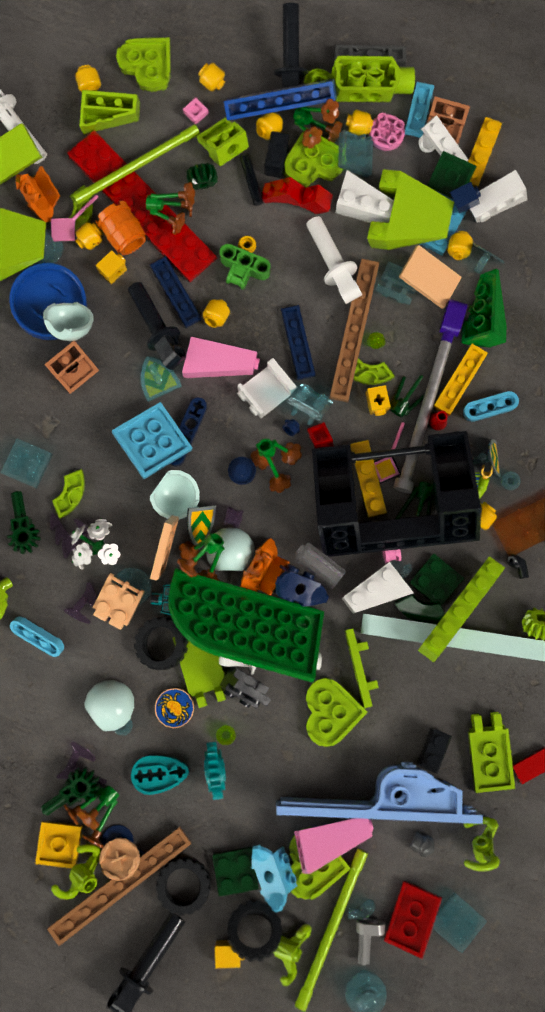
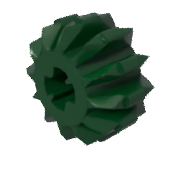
(202, 176)

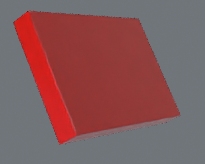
(413, 919)

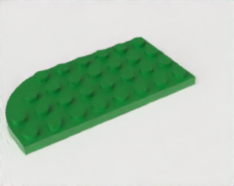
(246, 625)

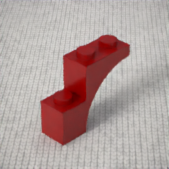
(289, 191)

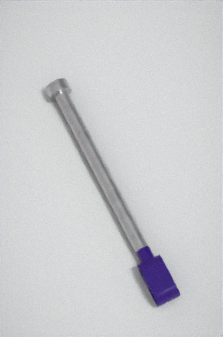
(450, 328)

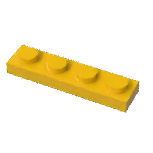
(483, 148)
(460, 379)
(369, 481)

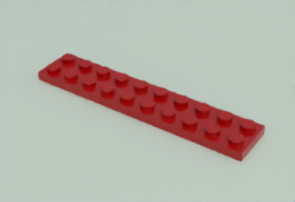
(182, 250)

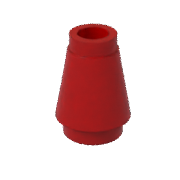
(436, 423)

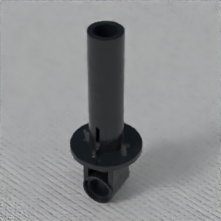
(291, 71)
(163, 338)
(135, 981)

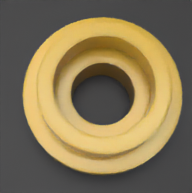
(247, 240)

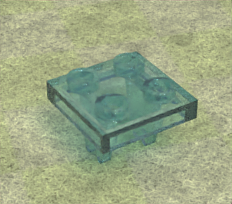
(355, 153)
(309, 402)
(26, 463)
(458, 922)

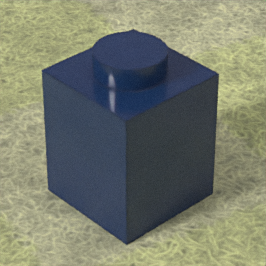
(466, 197)

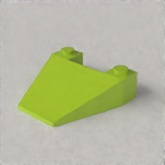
(416, 215)
(20, 242)

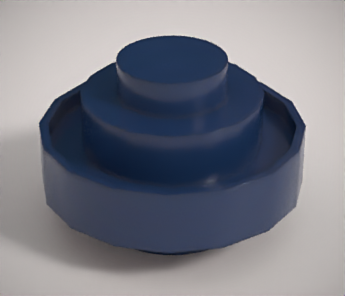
(242, 470)

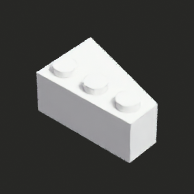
(499, 197)
(363, 201)
(377, 589)

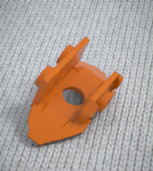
(39, 193)
(264, 569)

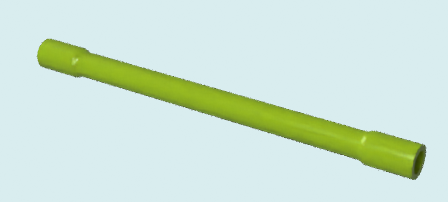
(87, 192)
(307, 990)

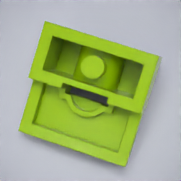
(224, 141)

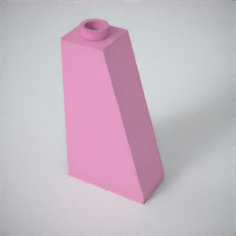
(216, 359)
(327, 842)

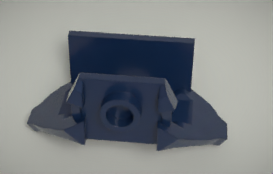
(313, 591)

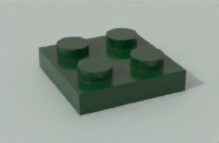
(450, 174)
(436, 580)
(235, 871)

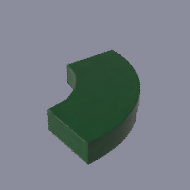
(420, 611)

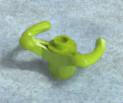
(483, 847)
(81, 874)
(290, 952)

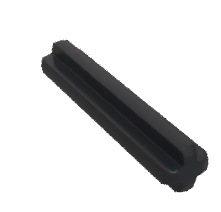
(251, 180)

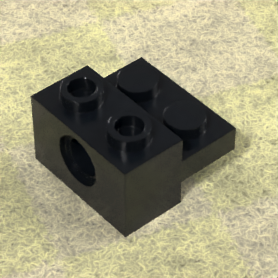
(244, 687)

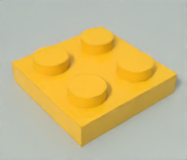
(58, 844)

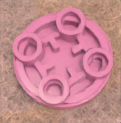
(387, 132)

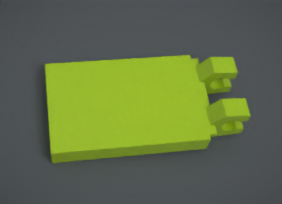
(16, 152)
(202, 673)
(490, 755)

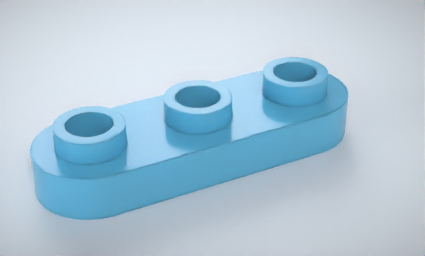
(496, 401)
(37, 636)

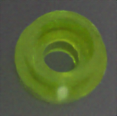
(376, 340)
(223, 741)

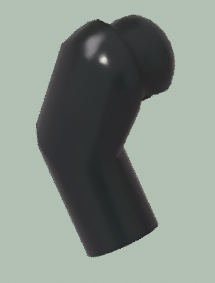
(520, 564)

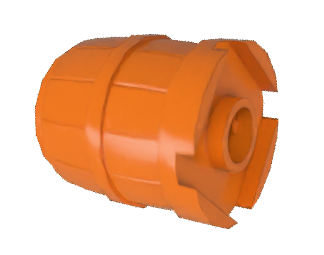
(121, 228)

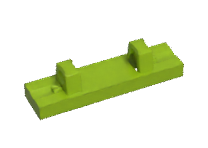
(363, 685)

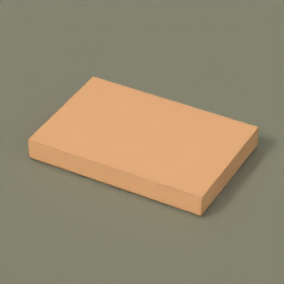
(430, 276)
(164, 547)

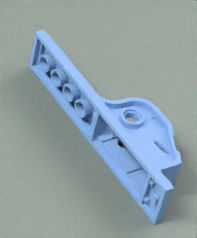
(413, 804)

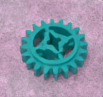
(214, 770)

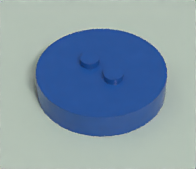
(39, 288)

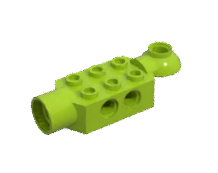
(366, 78)

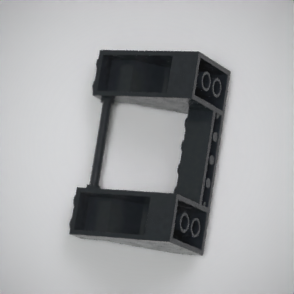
(454, 494)

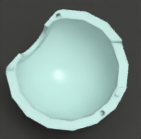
(68, 320)
(175, 494)
(237, 553)
(110, 704)

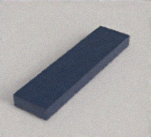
(175, 292)
(298, 342)

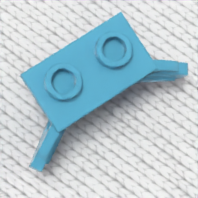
(273, 875)

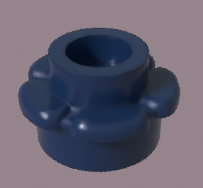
(291, 427)

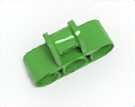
(240, 273)

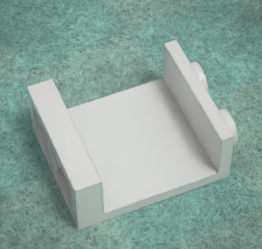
(266, 389)

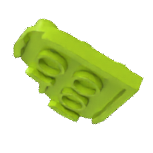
(146, 60)
(309, 164)
(332, 712)
(315, 883)

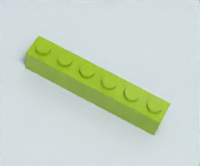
(461, 609)

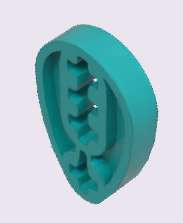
(158, 785)

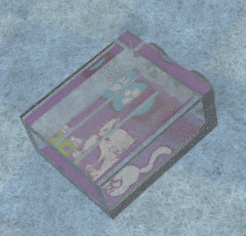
(319, 565)

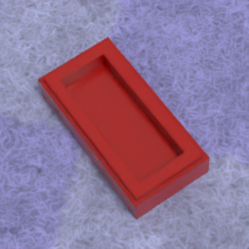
(530, 766)

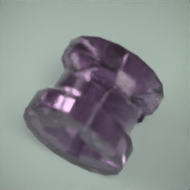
(233, 517)

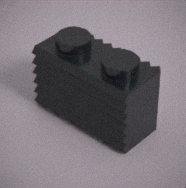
(276, 154)
(434, 750)

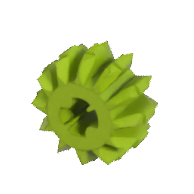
(534, 623)

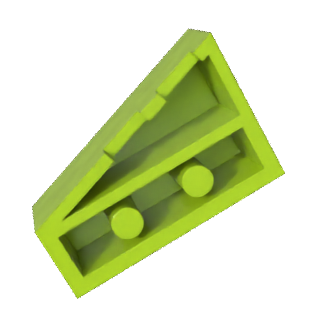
(107, 110)

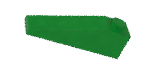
(487, 319)

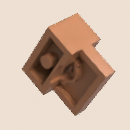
(451, 115)
(66, 360)

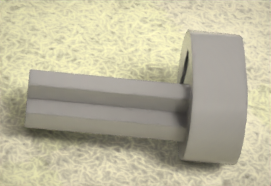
(366, 929)

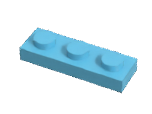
(419, 109)

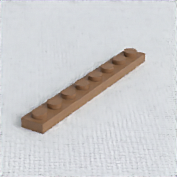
(354, 332)
(115, 890)

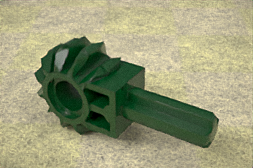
(21, 525)
(73, 791)

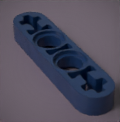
(191, 433)

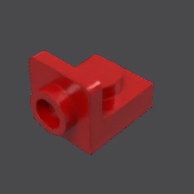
(320, 436)

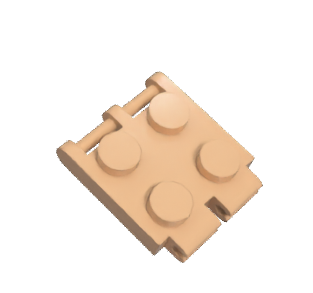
(117, 602)

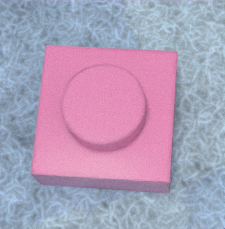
(195, 111)

